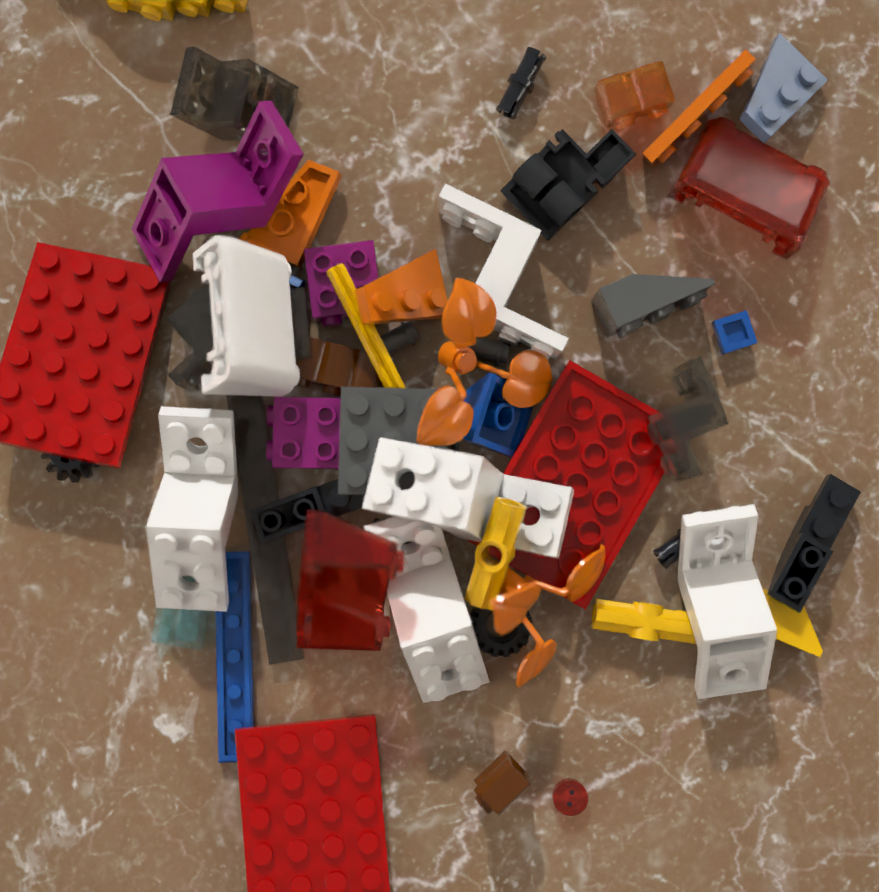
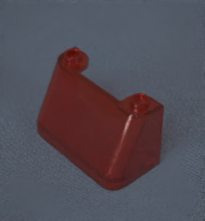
(752, 185)
(343, 585)

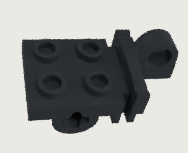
(561, 179)

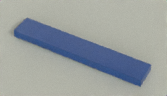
(235, 656)

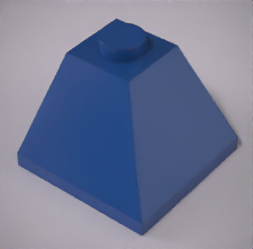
(495, 421)

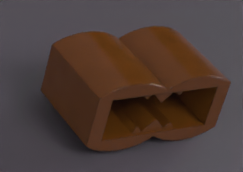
(500, 784)

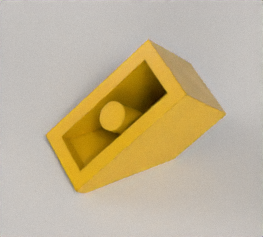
(793, 627)

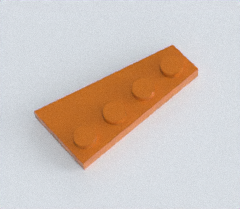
(710, 100)

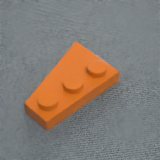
(297, 213)
(405, 293)

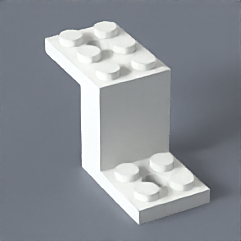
(503, 267)
(459, 493)
(193, 509)
(725, 601)
(431, 612)

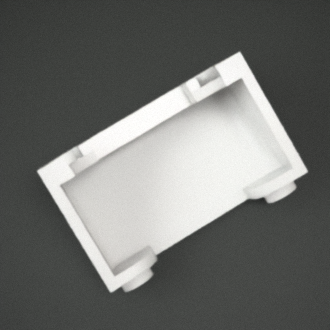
(248, 319)

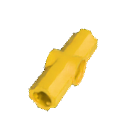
(501, 532)
(642, 621)

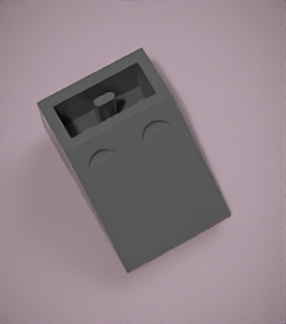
(641, 297)

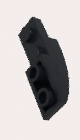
(289, 513)
(810, 543)

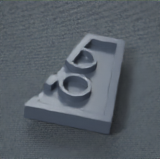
(781, 90)

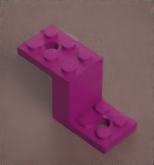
(216, 191)

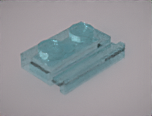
(181, 626)

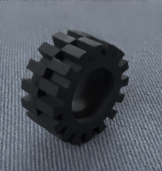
(494, 645)

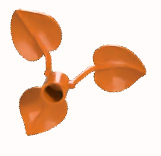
(470, 315)
(521, 593)

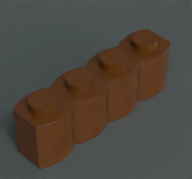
(337, 367)

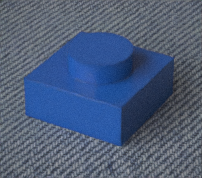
(734, 332)

